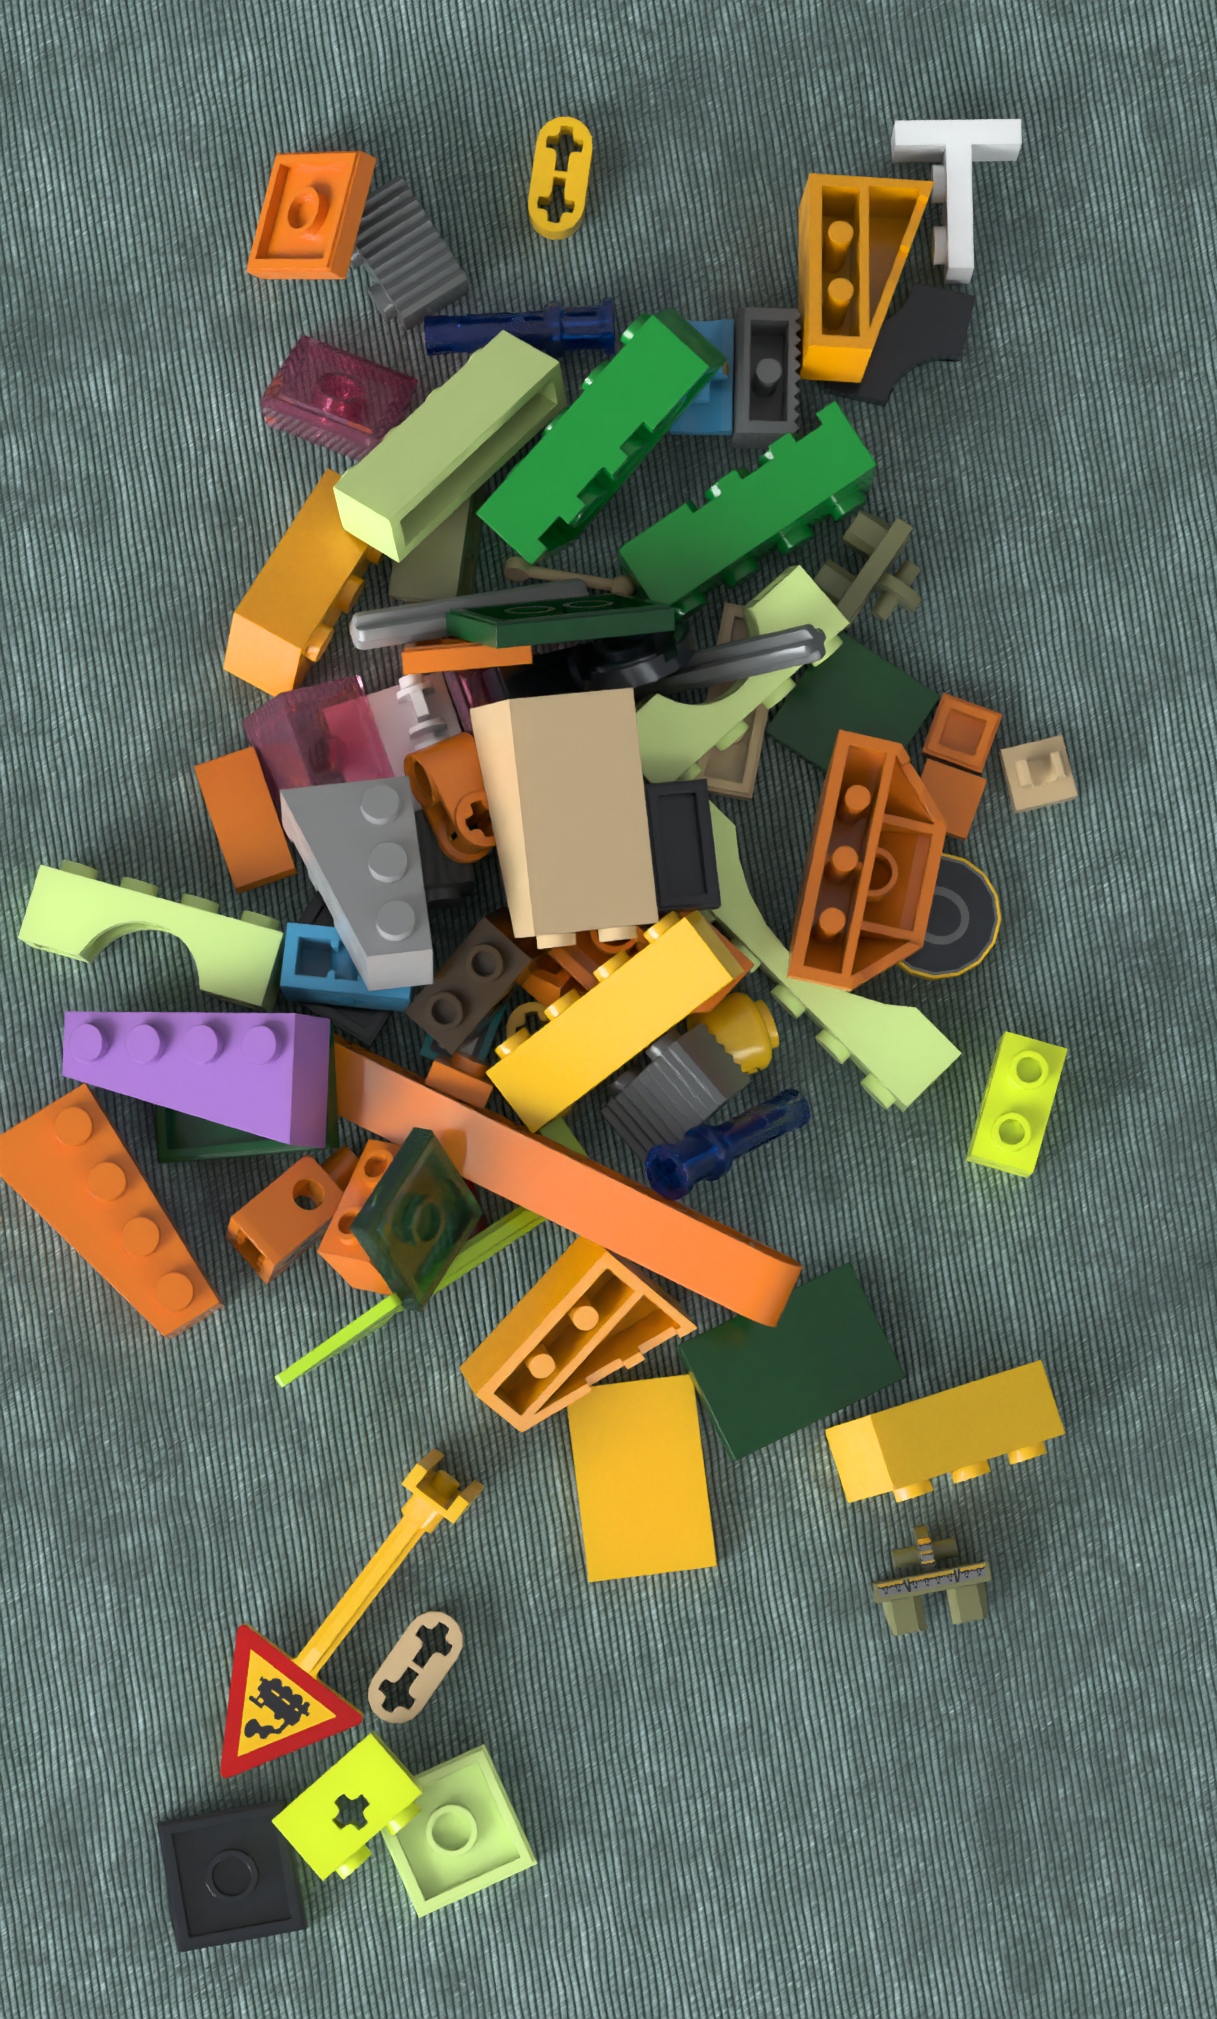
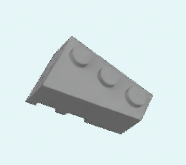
(369, 871)

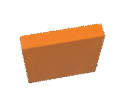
(311, 215)
(458, 654)

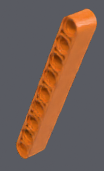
(568, 1187)

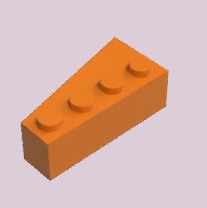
(97, 1197)

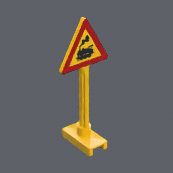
(279, 1698)

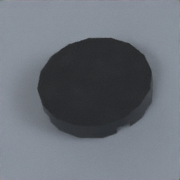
(631, 659)

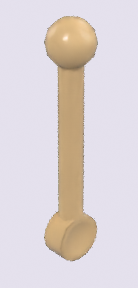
(519, 570)

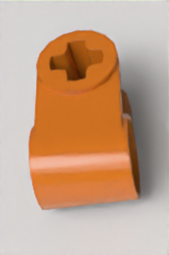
(453, 796)

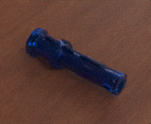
(549, 329)
(710, 1150)

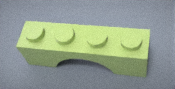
(680, 734)
(82, 916)

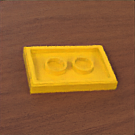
(641, 1479)

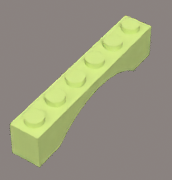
(887, 1042)

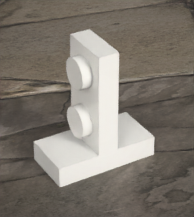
(956, 146)

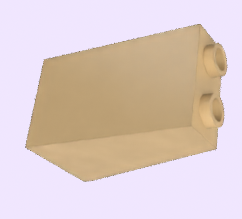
(568, 814)

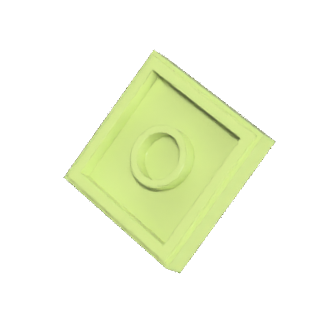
(461, 1836)

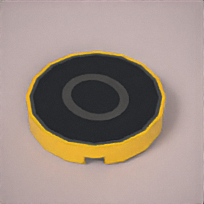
(959, 925)

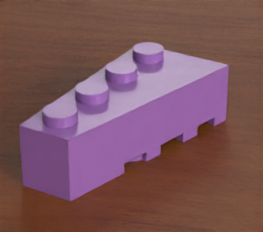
(224, 1067)

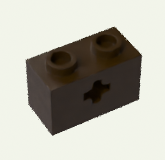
(476, 982)

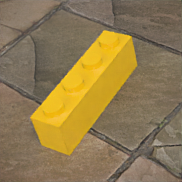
(614, 1020)

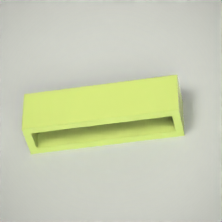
(450, 445)

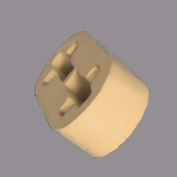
(403, 1656)

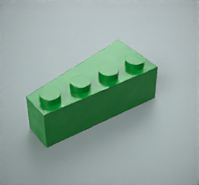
(602, 436)
(752, 516)

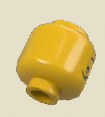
(743, 1029)

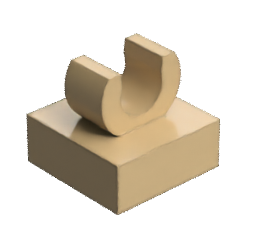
(1038, 774)

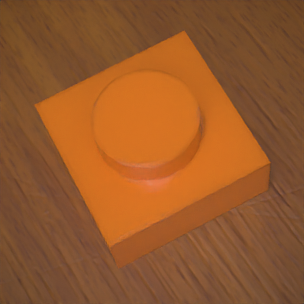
(462, 1078)

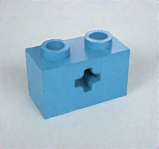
(321, 971)

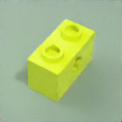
(1016, 1104)
(312, 1820)

